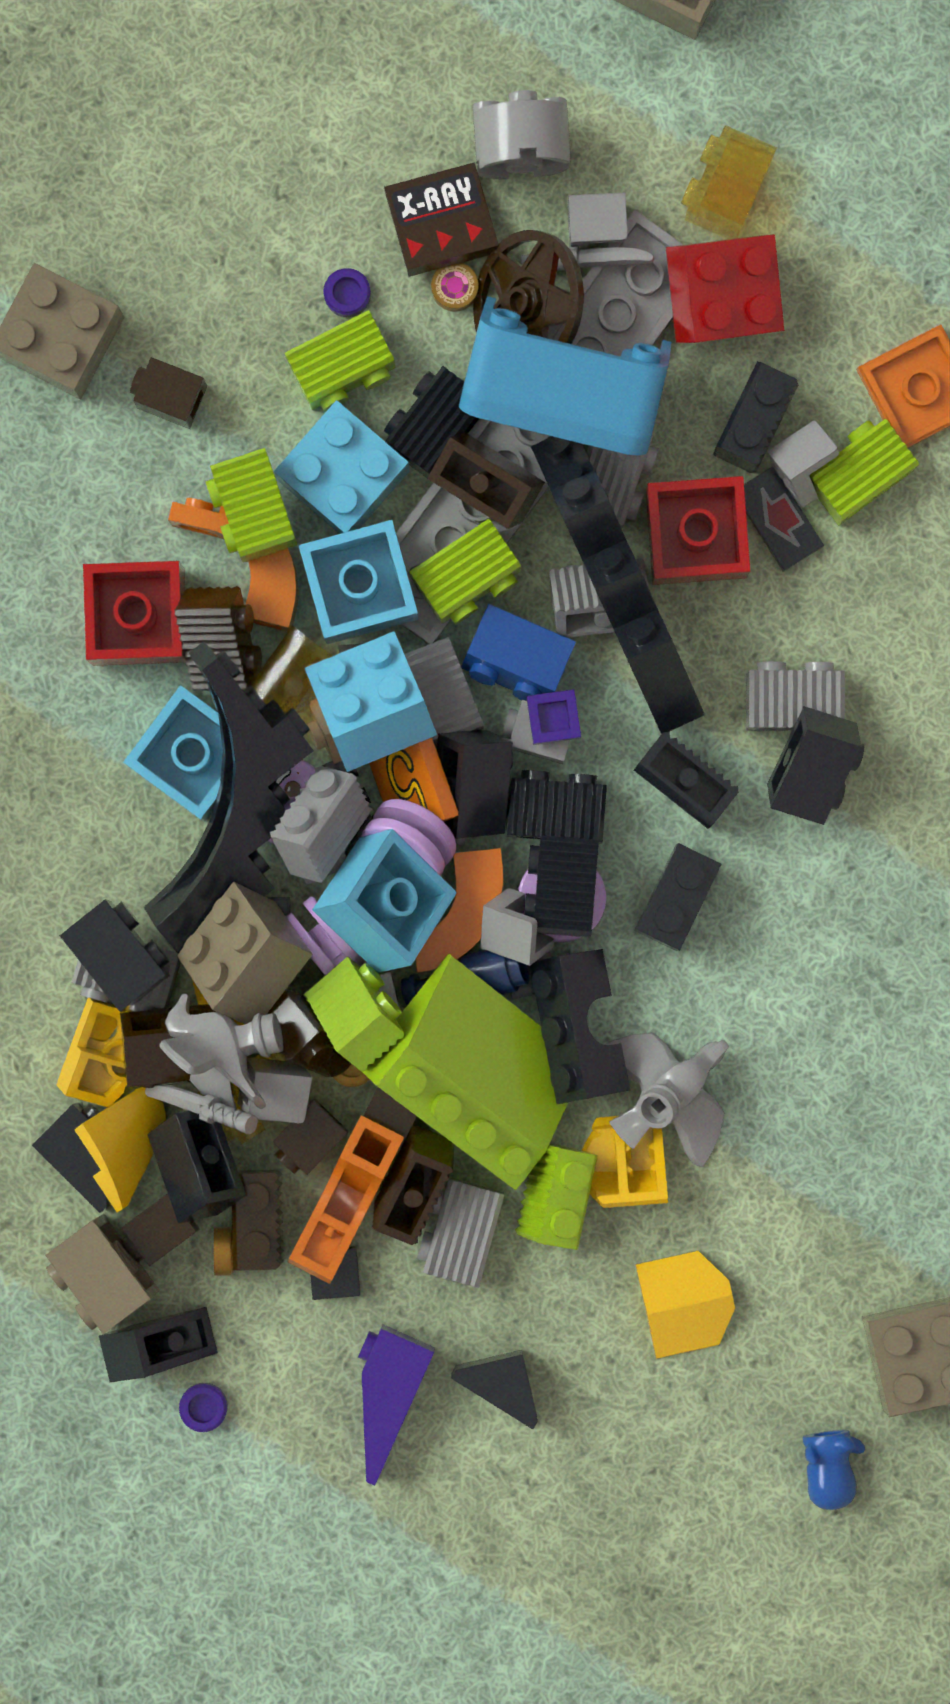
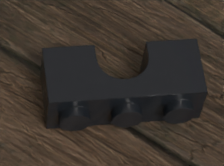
(563, 994)

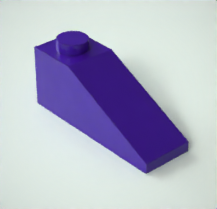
(389, 1385)

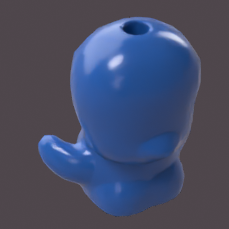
(829, 1470)

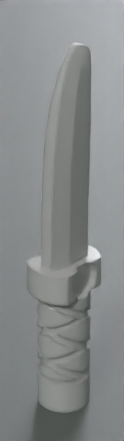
(605, 257)
(208, 1107)

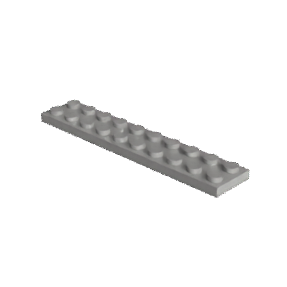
(619, 310)

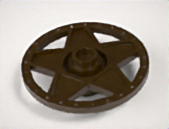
(531, 287)

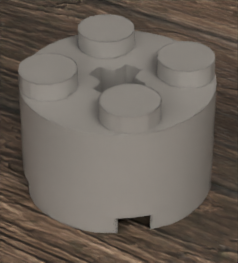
(521, 136)

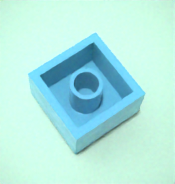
(342, 470)
(359, 582)
(370, 701)
(182, 753)
(384, 901)

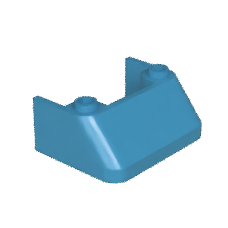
(563, 386)

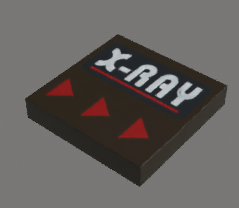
(441, 222)

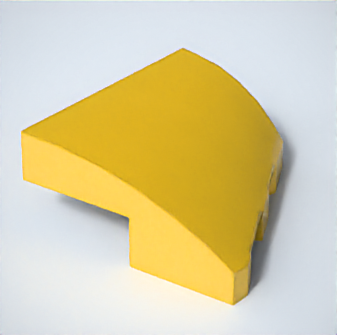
(94, 1062)
(121, 1144)

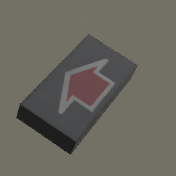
(779, 519)

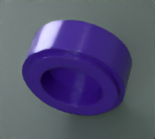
(347, 292)
(203, 1407)

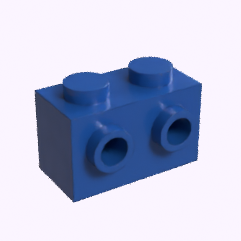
(516, 654)

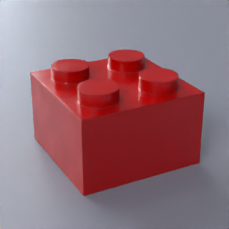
(725, 289)
(697, 530)
(133, 612)

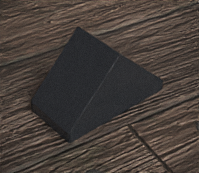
(501, 1382)

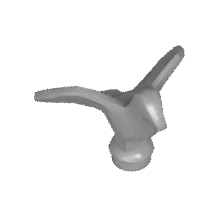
(217, 1048)
(671, 1094)

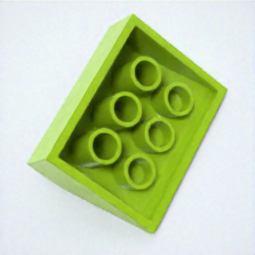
(473, 1072)

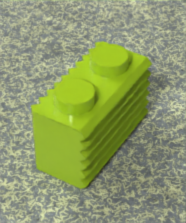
(341, 361)
(863, 470)
(252, 506)
(466, 572)
(356, 1013)
(557, 1197)

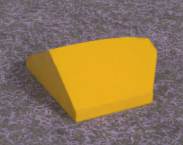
(626, 1174)
(685, 1303)

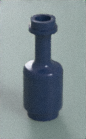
(496, 970)

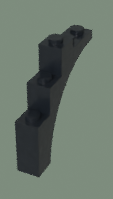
(618, 582)
(258, 749)

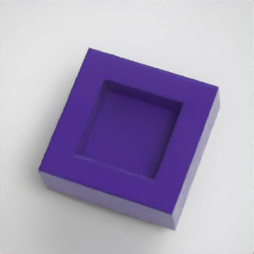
(553, 717)

